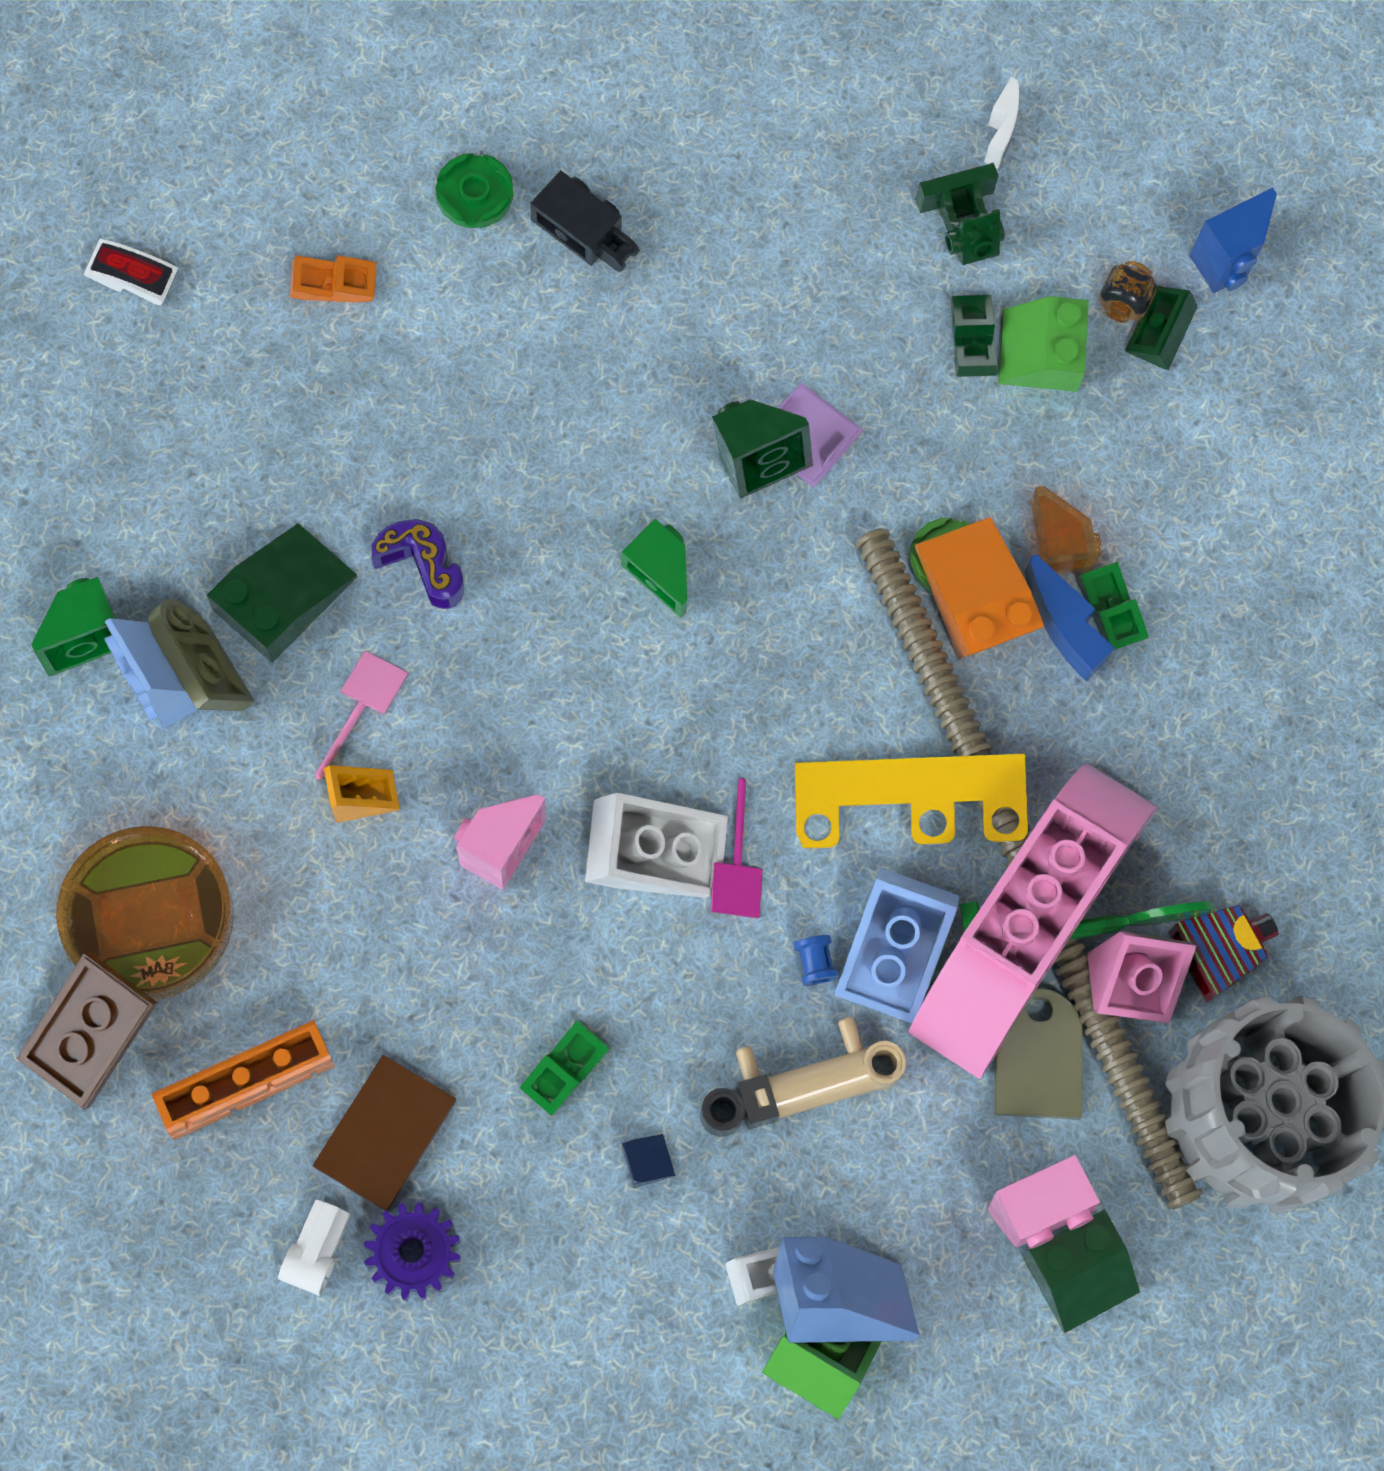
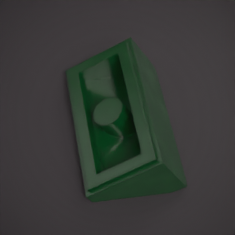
(1163, 326)

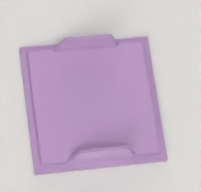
(829, 431)

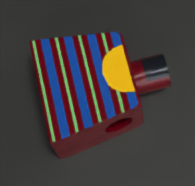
(1225, 947)

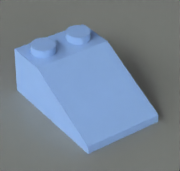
(897, 945)

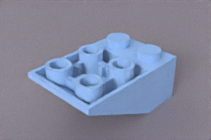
(148, 671)

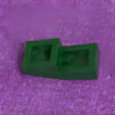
(974, 335)

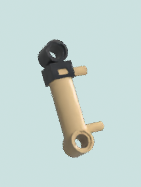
(766, 1099)

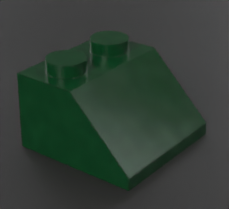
(1083, 1271)

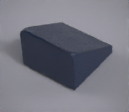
(647, 1160)

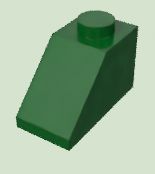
(659, 564)

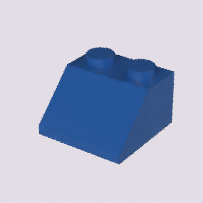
(1232, 242)

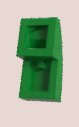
(1114, 613)
(565, 1067)

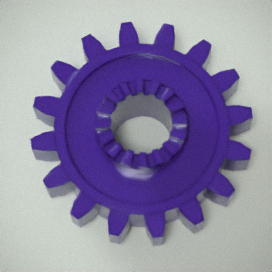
(426, 1271)

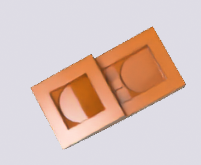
(337, 281)

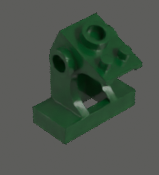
(961, 196)

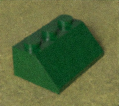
(761, 444)

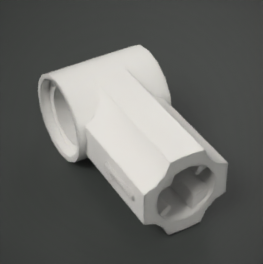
(313, 1254)

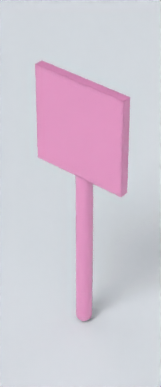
(372, 685)

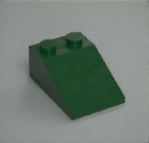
(280, 590)

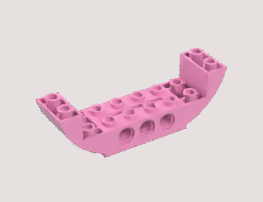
(1029, 918)

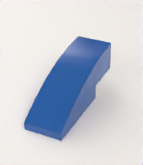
(1067, 619)

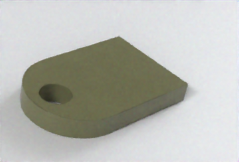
(198, 658)
(1041, 1064)

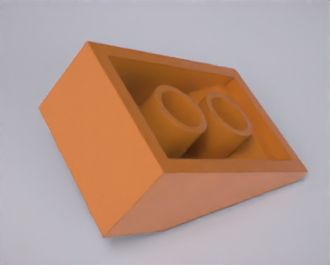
(978, 588)

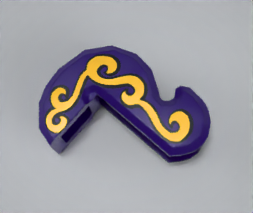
(428, 547)

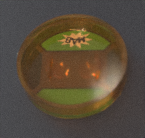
(147, 909)

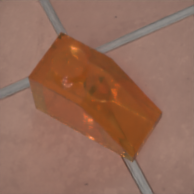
(1063, 534)

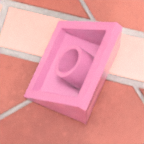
(1138, 975)

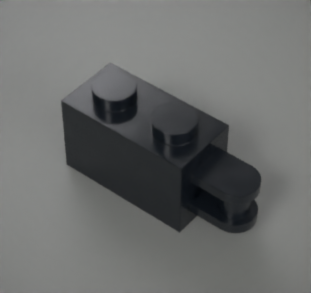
(582, 222)

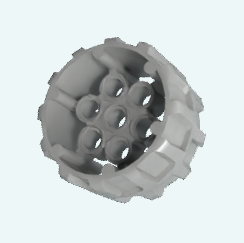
(1336, 1067)

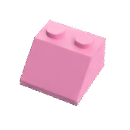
(499, 838)
(1044, 1203)

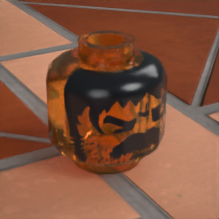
(1127, 291)

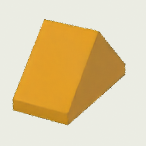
(360, 792)

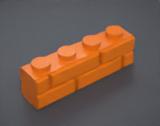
(242, 1080)

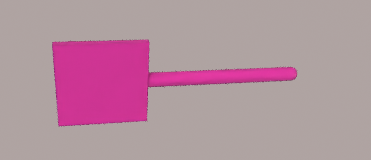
(737, 887)

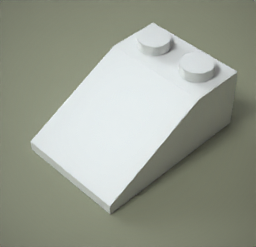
(654, 846)

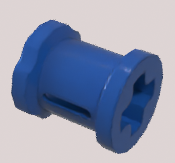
(816, 960)

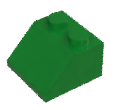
(74, 627)

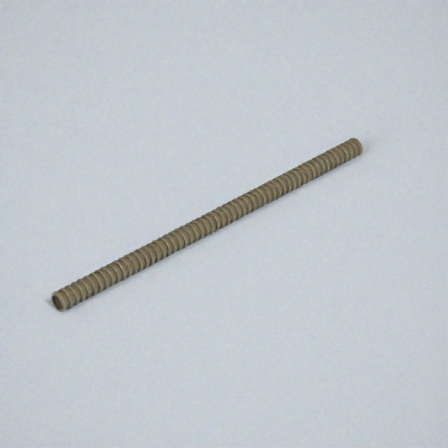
(1072, 961)

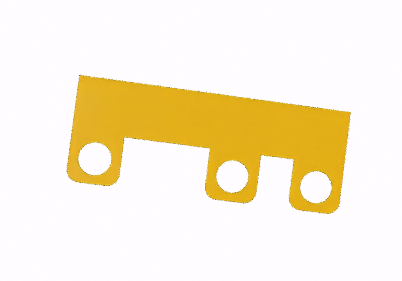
(923, 782)

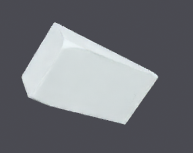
(753, 1276)

